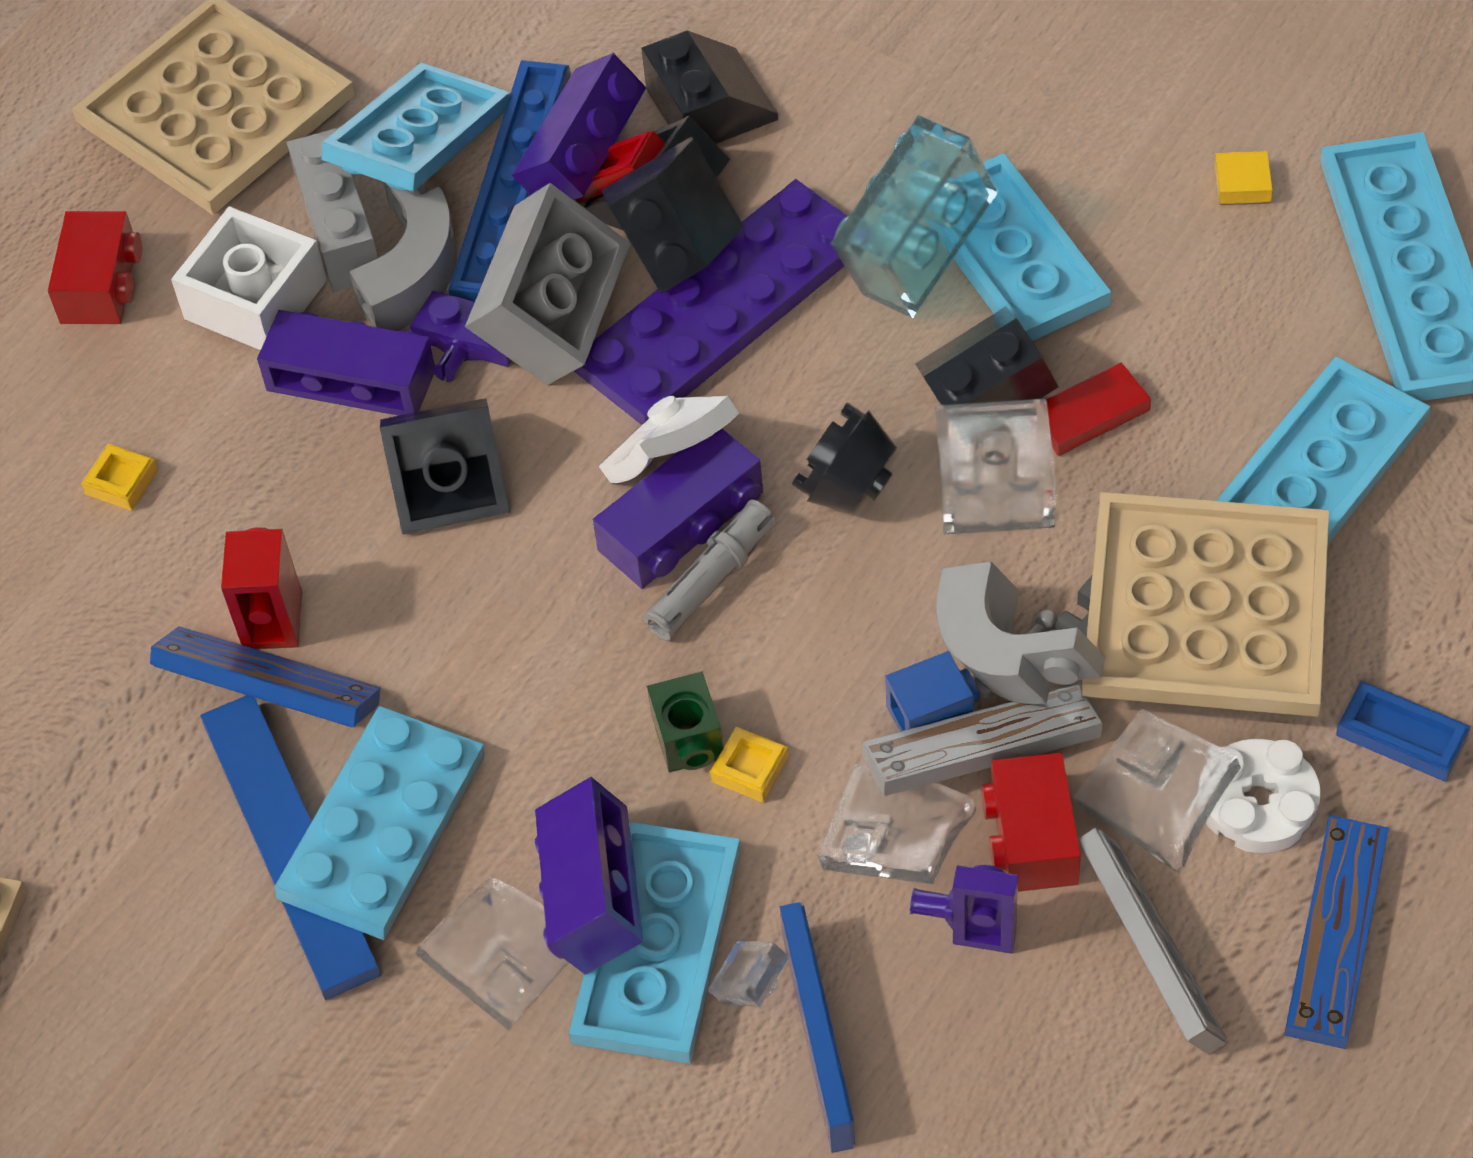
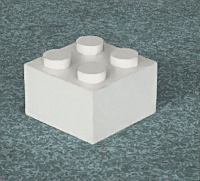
(246, 275)

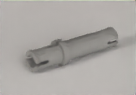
(723, 554)

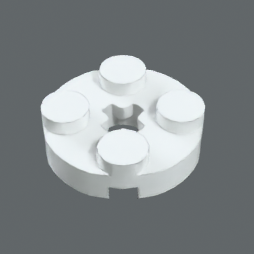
(1290, 808)

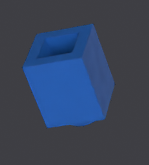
(929, 692)

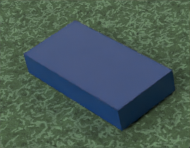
(1403, 731)

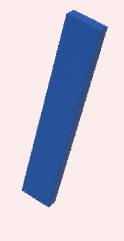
(530, 101)
(278, 823)

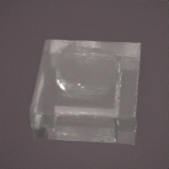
(749, 973)

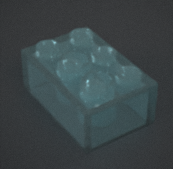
(914, 216)

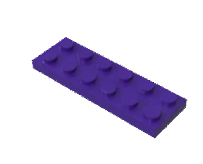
(705, 321)

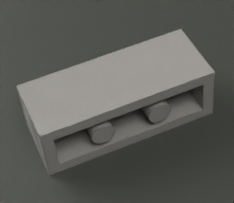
(332, 210)

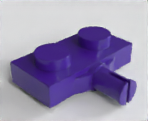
(444, 322)
(977, 909)

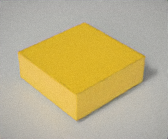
(1243, 177)
(119, 477)
(749, 764)

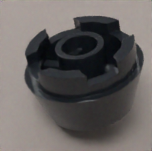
(848, 462)

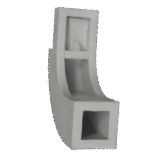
(423, 261)
(977, 626)

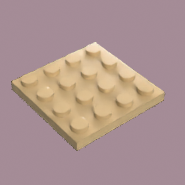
(213, 103)
(1209, 603)

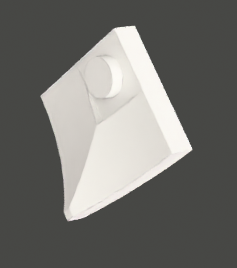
(670, 428)

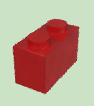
(94, 267)
(261, 588)
(1032, 821)

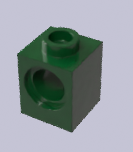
(680, 703)

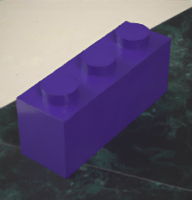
(580, 128)
(346, 363)
(678, 507)
(587, 876)

